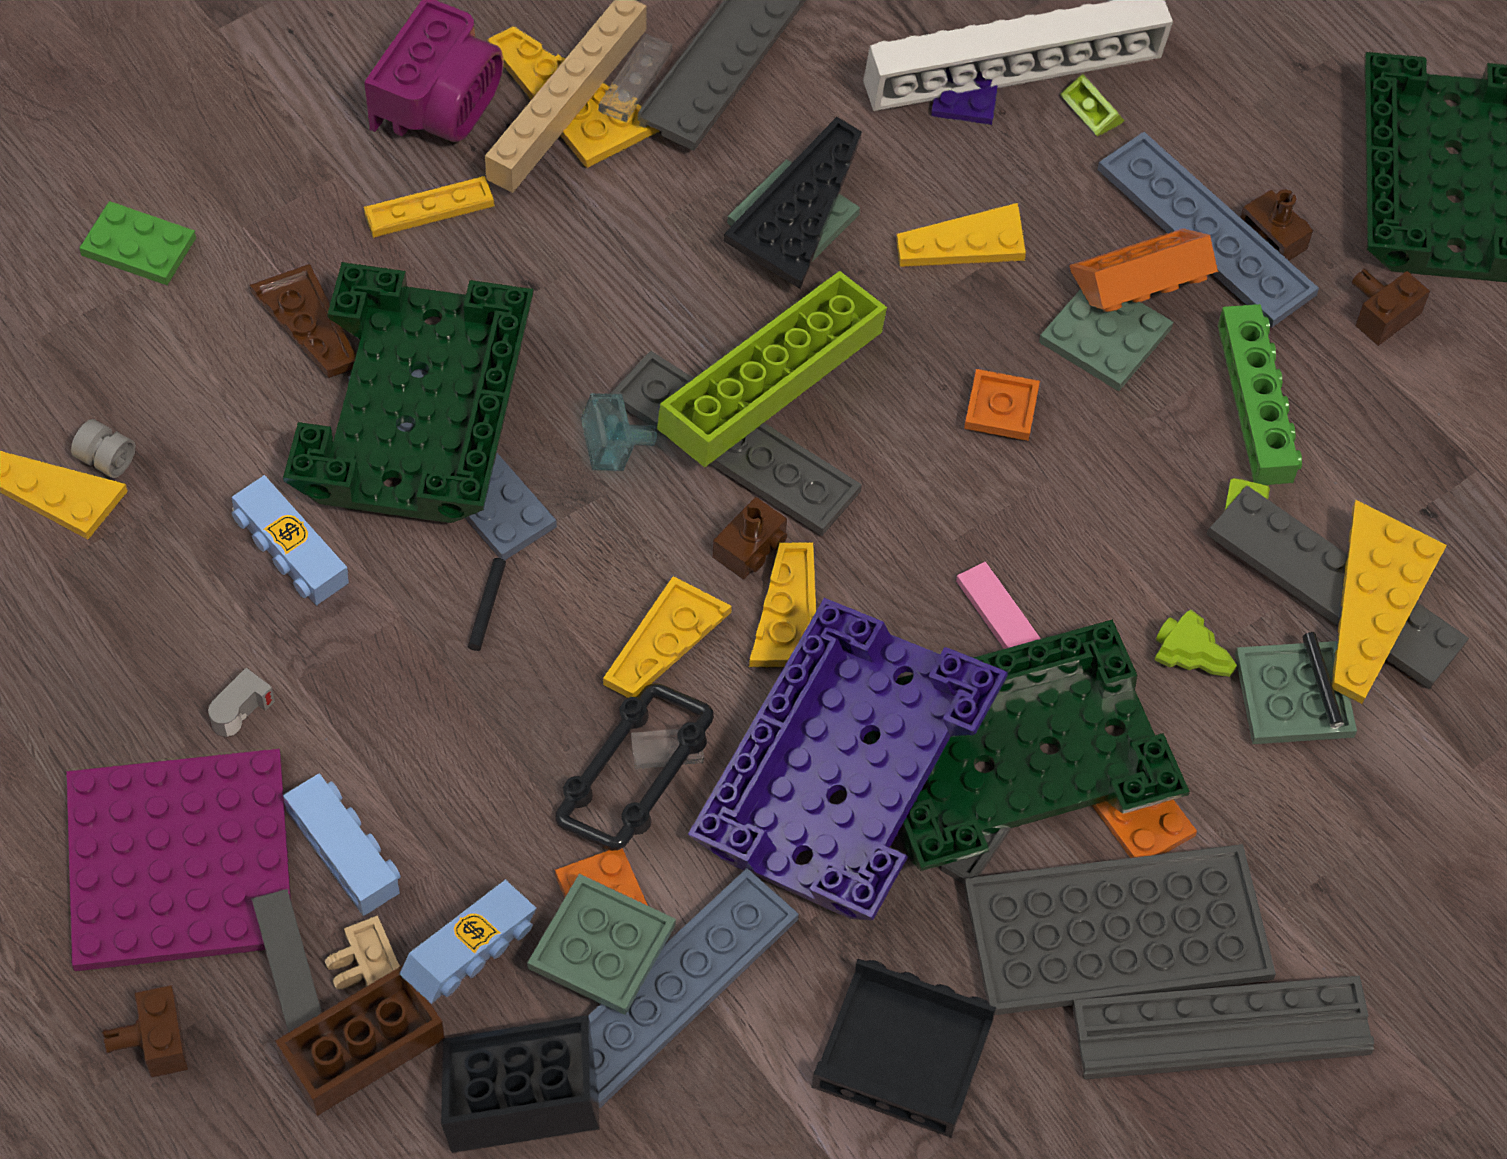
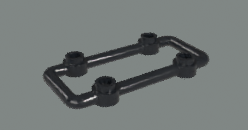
(635, 815)

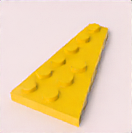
(1381, 585)

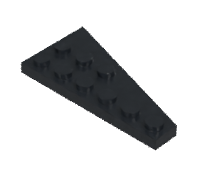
(792, 213)

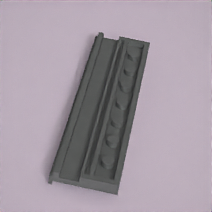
(715, 68)
(1315, 574)
(1222, 1027)

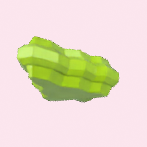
(1192, 646)

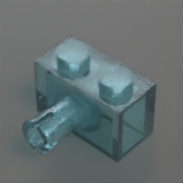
(609, 433)

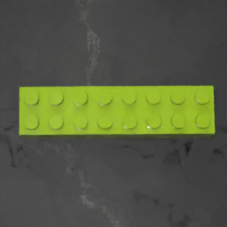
(771, 368)

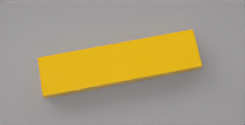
(428, 206)

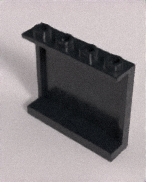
(904, 1047)

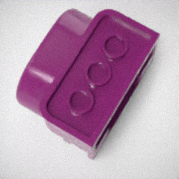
(434, 75)

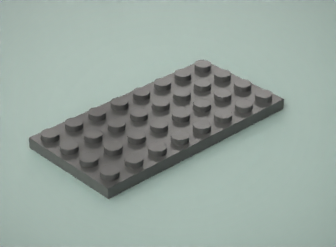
(1118, 929)

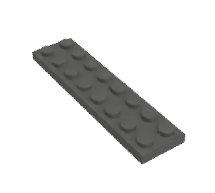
(760, 461)

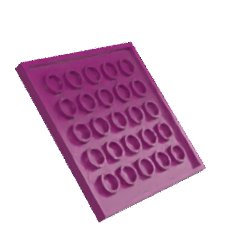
(173, 857)

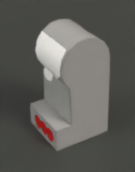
(238, 702)

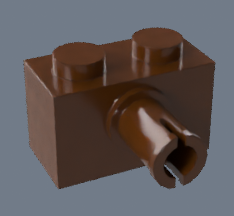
(1277, 223)
(1389, 305)
(750, 538)
(156, 1032)

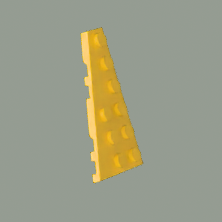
(591, 133)

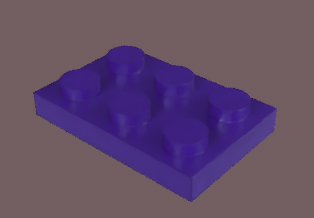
(970, 105)

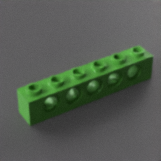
(1252, 372)

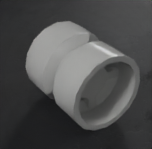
(100, 447)

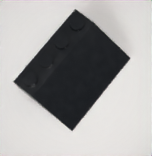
(519, 1084)

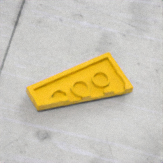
(974, 238)
(59, 493)
(787, 606)
(667, 632)

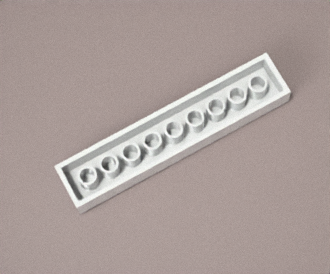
(1016, 50)

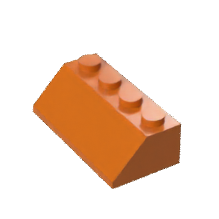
(1145, 269)

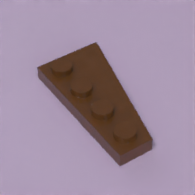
(302, 310)

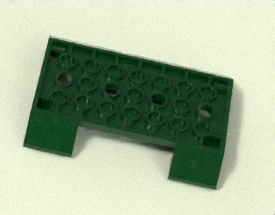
(1414, 173)
(454, 408)
(1056, 694)

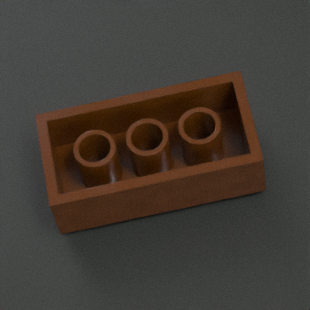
(359, 1040)

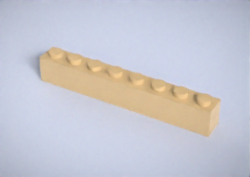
(565, 93)

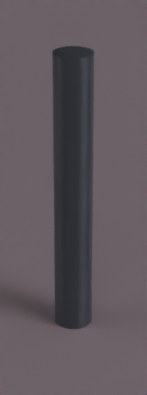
(486, 604)
(1322, 679)

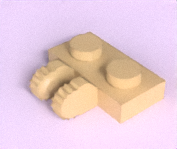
(369, 949)

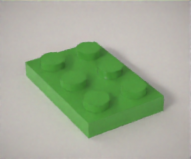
(138, 243)

